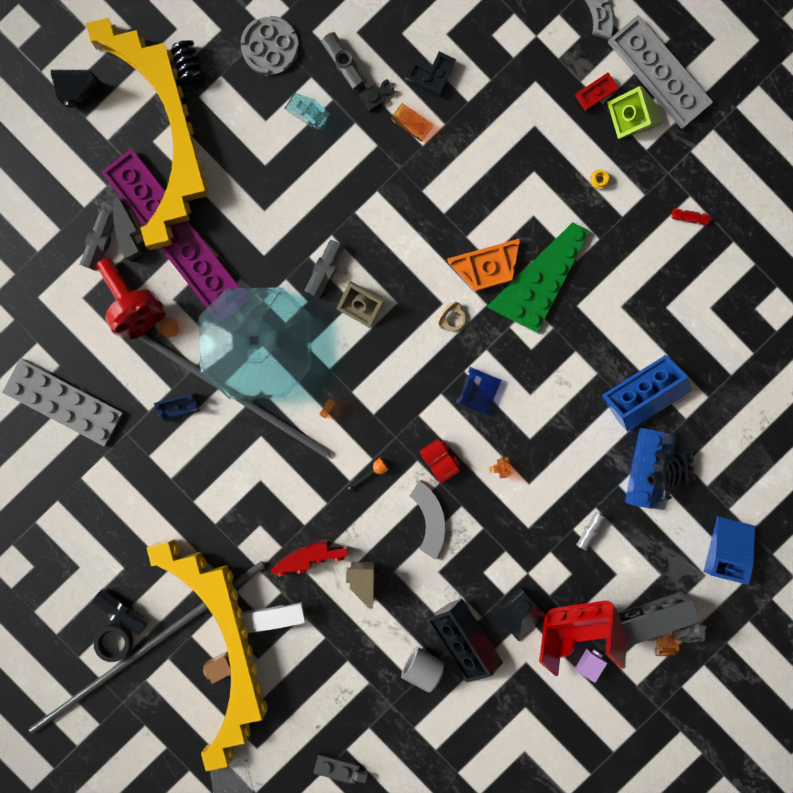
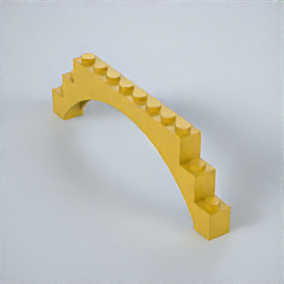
(185, 177)
(220, 597)

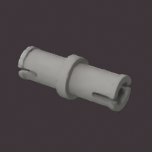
(591, 531)

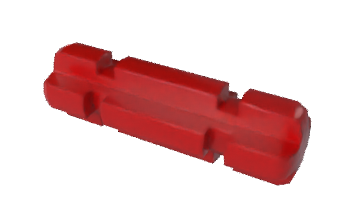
(691, 216)

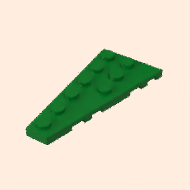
(536, 287)

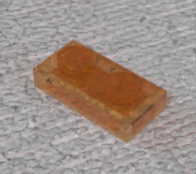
(411, 122)

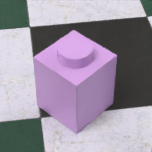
(591, 664)

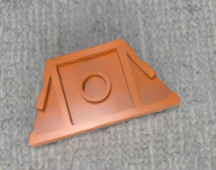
(487, 266)

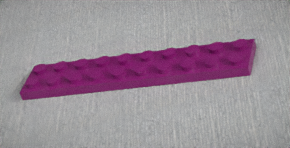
(188, 250)

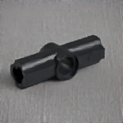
(120, 611)

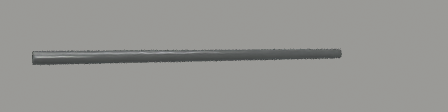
(245, 402)

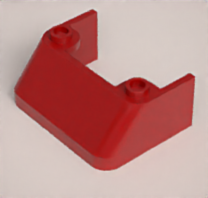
(581, 623)

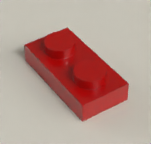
(596, 91)

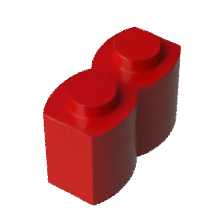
(439, 460)

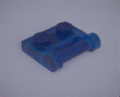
(484, 393)

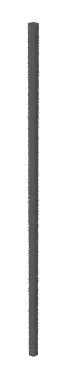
(137, 654)

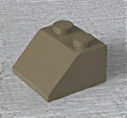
(361, 581)

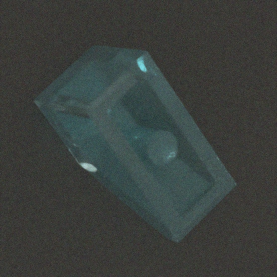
(307, 110)

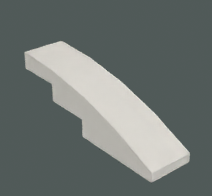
(273, 617)

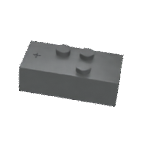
(658, 618)

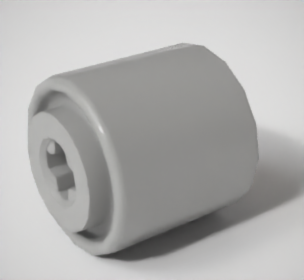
(423, 670)

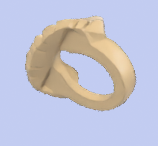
(454, 307)

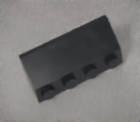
(464, 641)

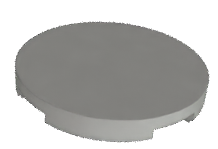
(269, 45)

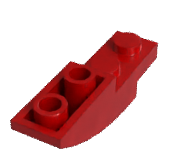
(301, 558)

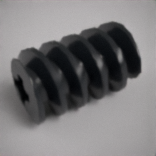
(185, 62)

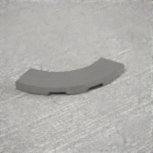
(602, 18)
(433, 517)

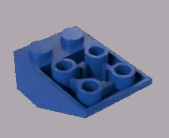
(731, 551)

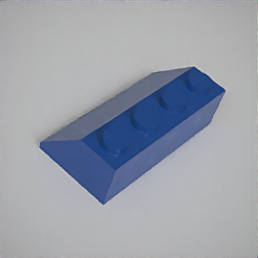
(647, 392)
(639, 491)

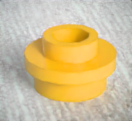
(605, 179)

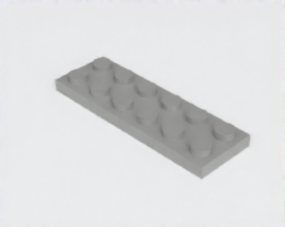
(659, 71)
(63, 402)

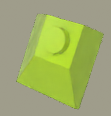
(634, 113)

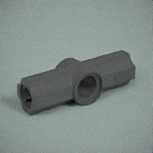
(337, 52)
(98, 241)
(324, 268)

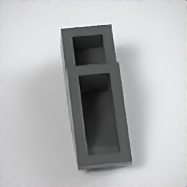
(125, 230)

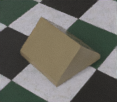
(360, 304)

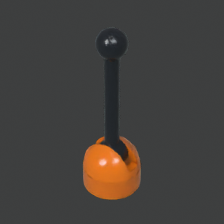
(379, 467)

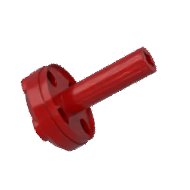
(132, 311)

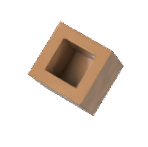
(217, 667)

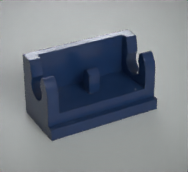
(177, 406)

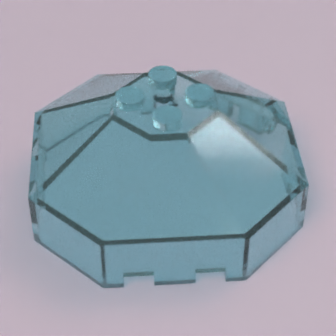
(262, 370)

